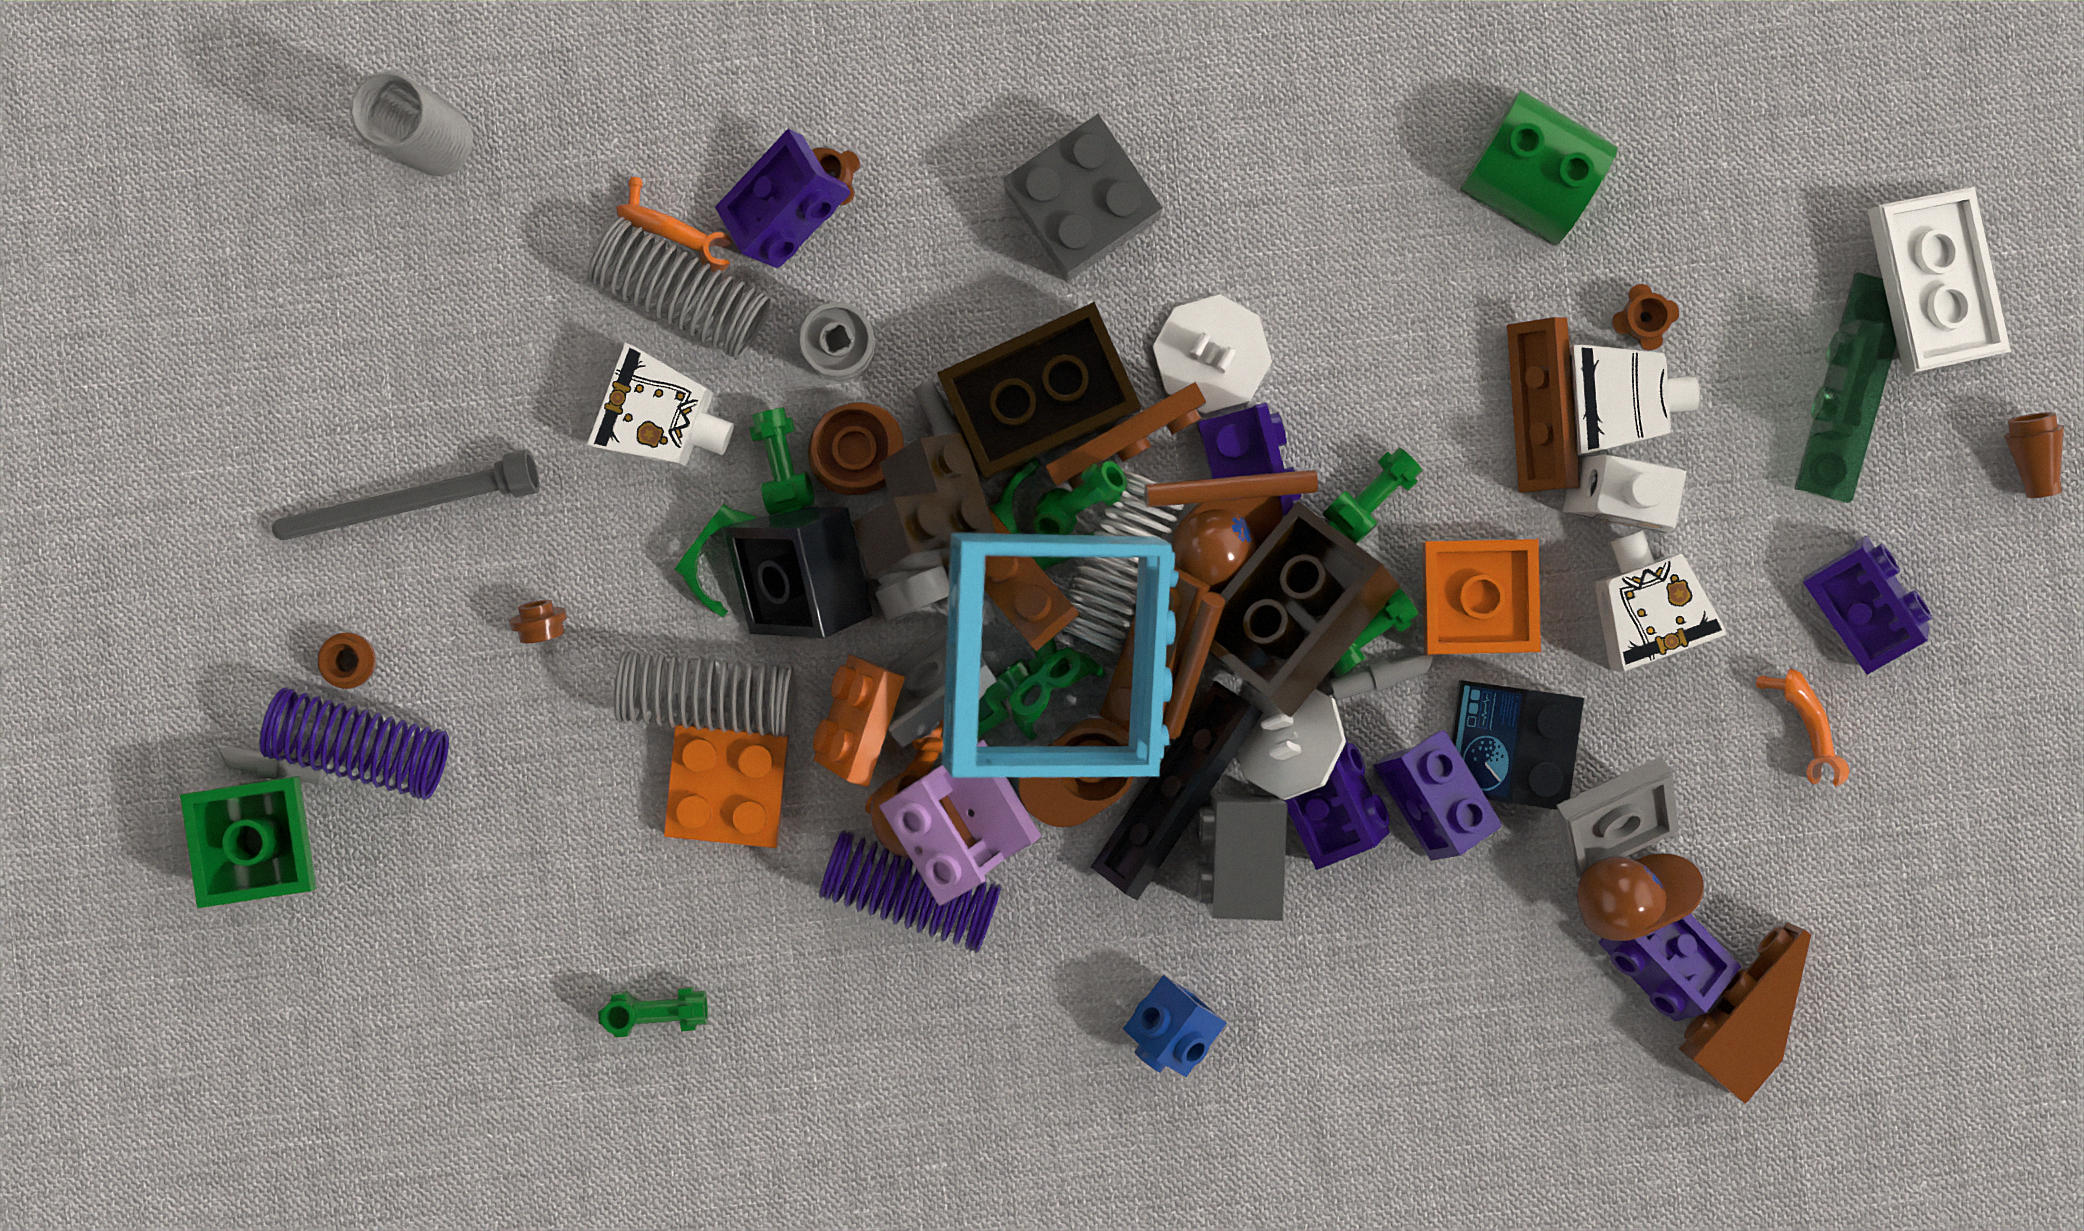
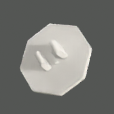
(1215, 347)
(1293, 752)

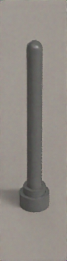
(513, 476)

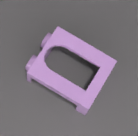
(987, 809)

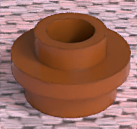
(538, 621)
(330, 665)

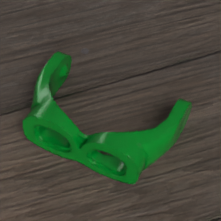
(1004, 512)
(688, 564)
(1026, 715)

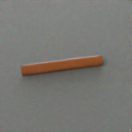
(1230, 488)
(1192, 662)

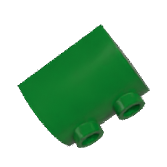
(1539, 168)
(248, 842)

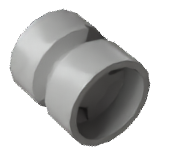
(837, 341)
(909, 590)

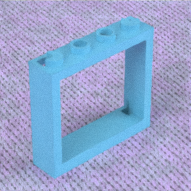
(1150, 677)

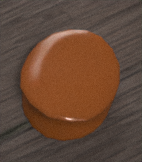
(850, 445)

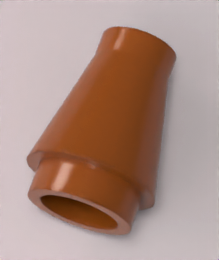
(2037, 452)

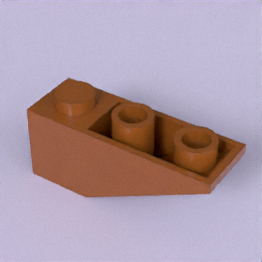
(1751, 1024)

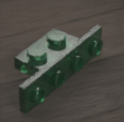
(1850, 393)

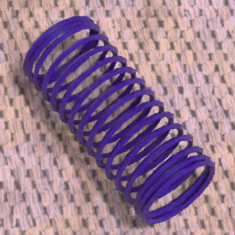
(418, 784)
(834, 873)

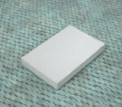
(1938, 280)

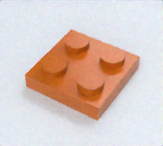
(1481, 596)
(857, 719)
(726, 786)

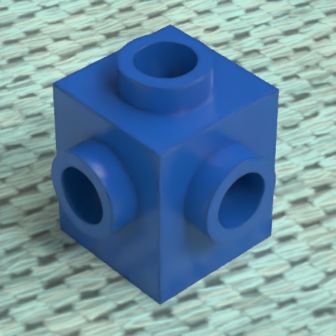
(1173, 1028)

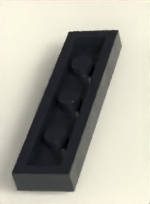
(1178, 792)

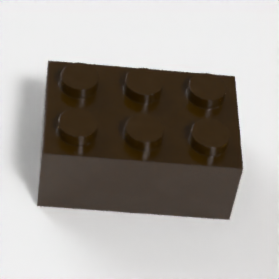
(1040, 391)
(1298, 608)

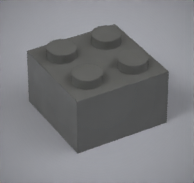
(1082, 197)
(1243, 856)

